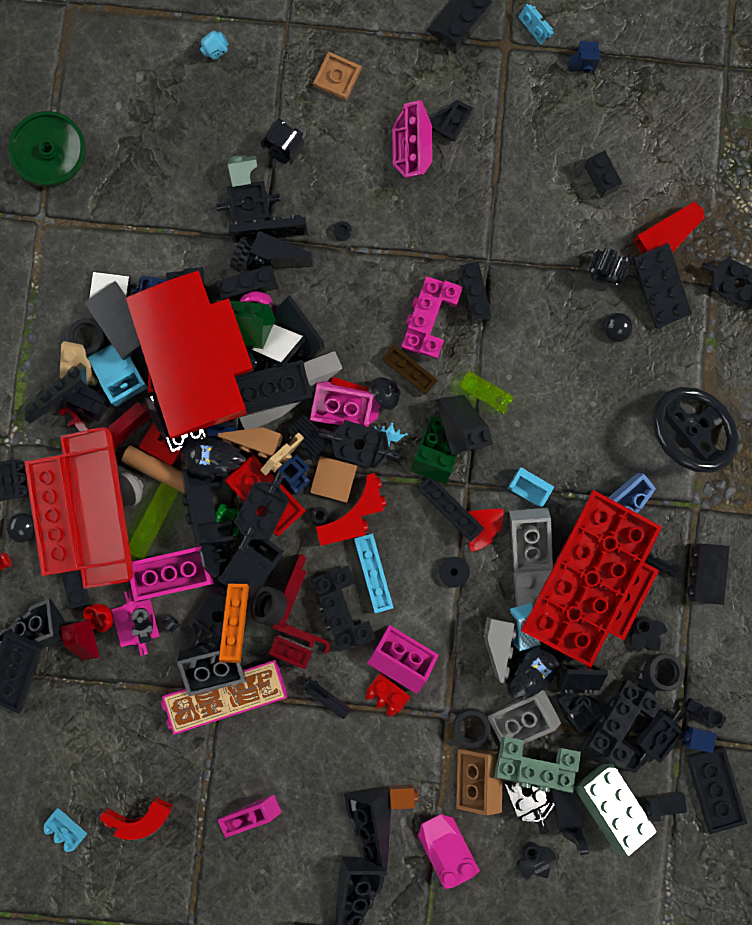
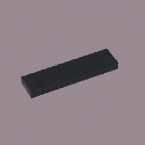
(451, 509)

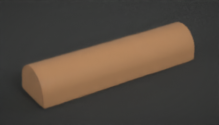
(153, 467)

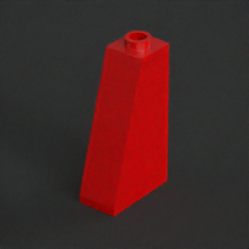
(672, 229)

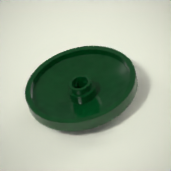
(47, 148)

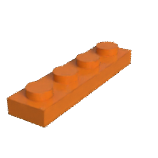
(234, 623)

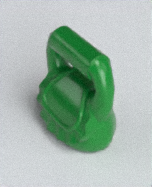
(224, 514)

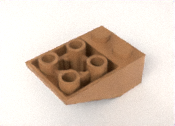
(259, 440)

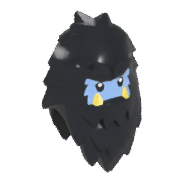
(211, 457)
(532, 672)

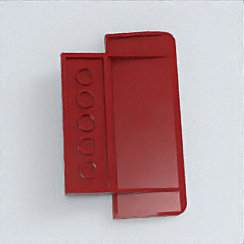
(81, 510)

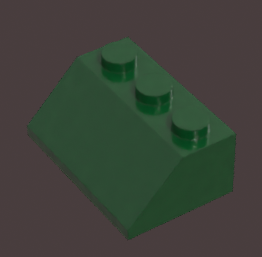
(254, 322)

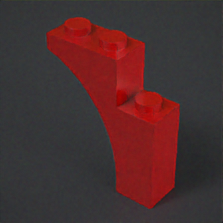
(351, 524)

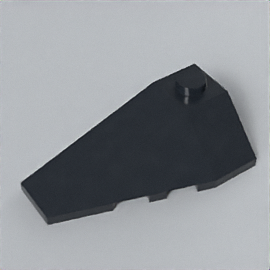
(39, 624)
(372, 819)

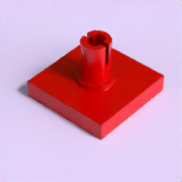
(156, 446)

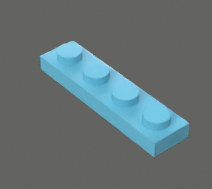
(373, 573)

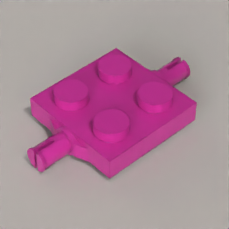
(123, 622)

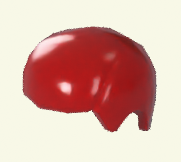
(100, 617)

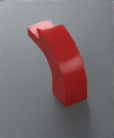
(140, 827)

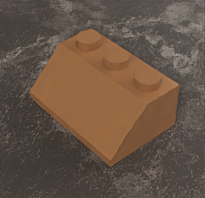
(476, 783)

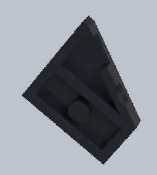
(452, 120)

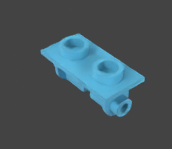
(532, 20)

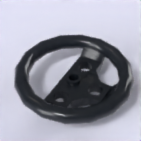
(690, 432)

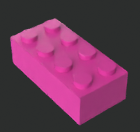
(169, 574)

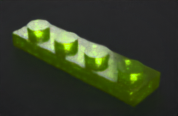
(152, 520)

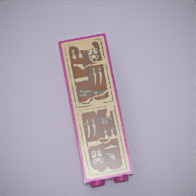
(262, 687)

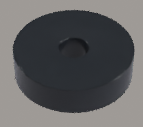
(445, 572)

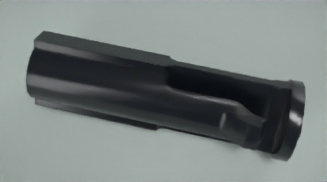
(326, 698)

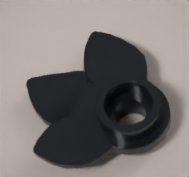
(649, 635)
(536, 862)

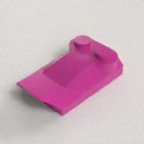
(336, 403)
(447, 851)

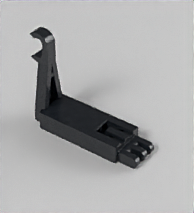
(569, 816)

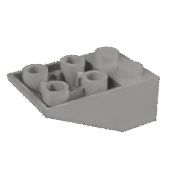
(498, 641)

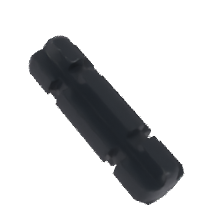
(662, 565)

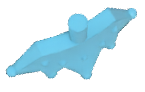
(391, 435)

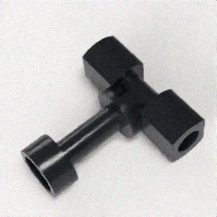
(706, 713)

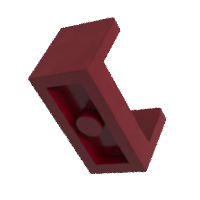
(291, 651)

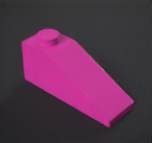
(250, 816)

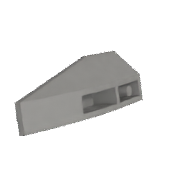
(317, 370)

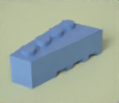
(634, 492)

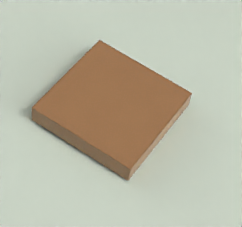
(337, 76)
(333, 479)

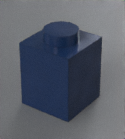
(699, 739)

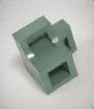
(240, 169)

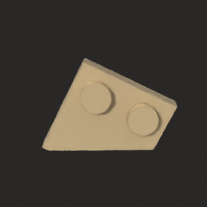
(71, 356)
(282, 455)

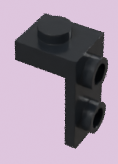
(664, 805)

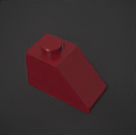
(80, 639)

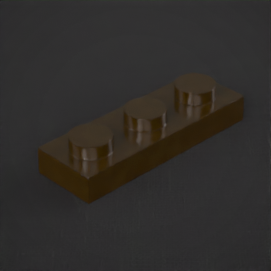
(409, 369)

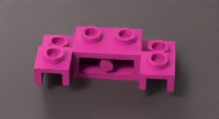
(424, 315)

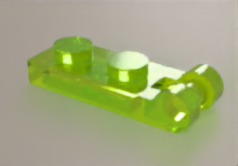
(485, 391)

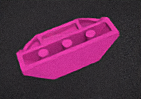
(412, 140)

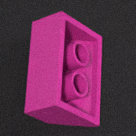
(403, 659)

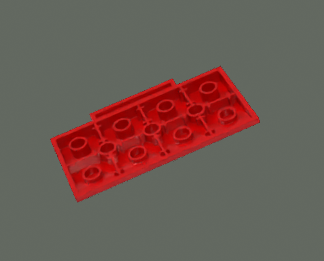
(190, 353)
(595, 580)

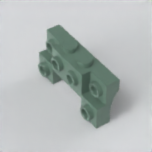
(534, 772)

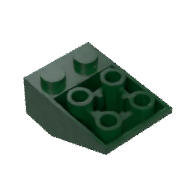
(434, 453)

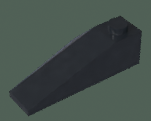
(357, 889)

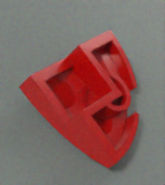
(492, 521)

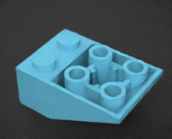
(118, 377)

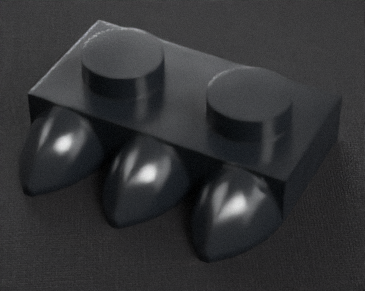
(11, 479)

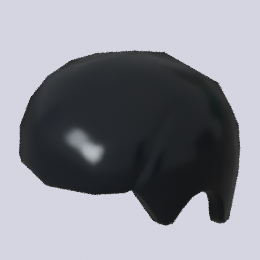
(618, 327)
(21, 527)

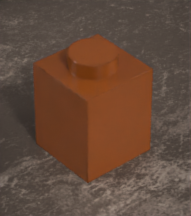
(403, 796)

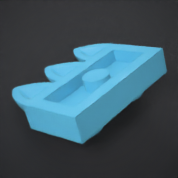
(64, 830)

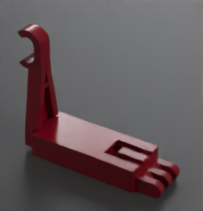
(121, 428)
(290, 591)

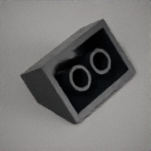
(459, 22)
(292, 318)
(708, 573)
(204, 671)

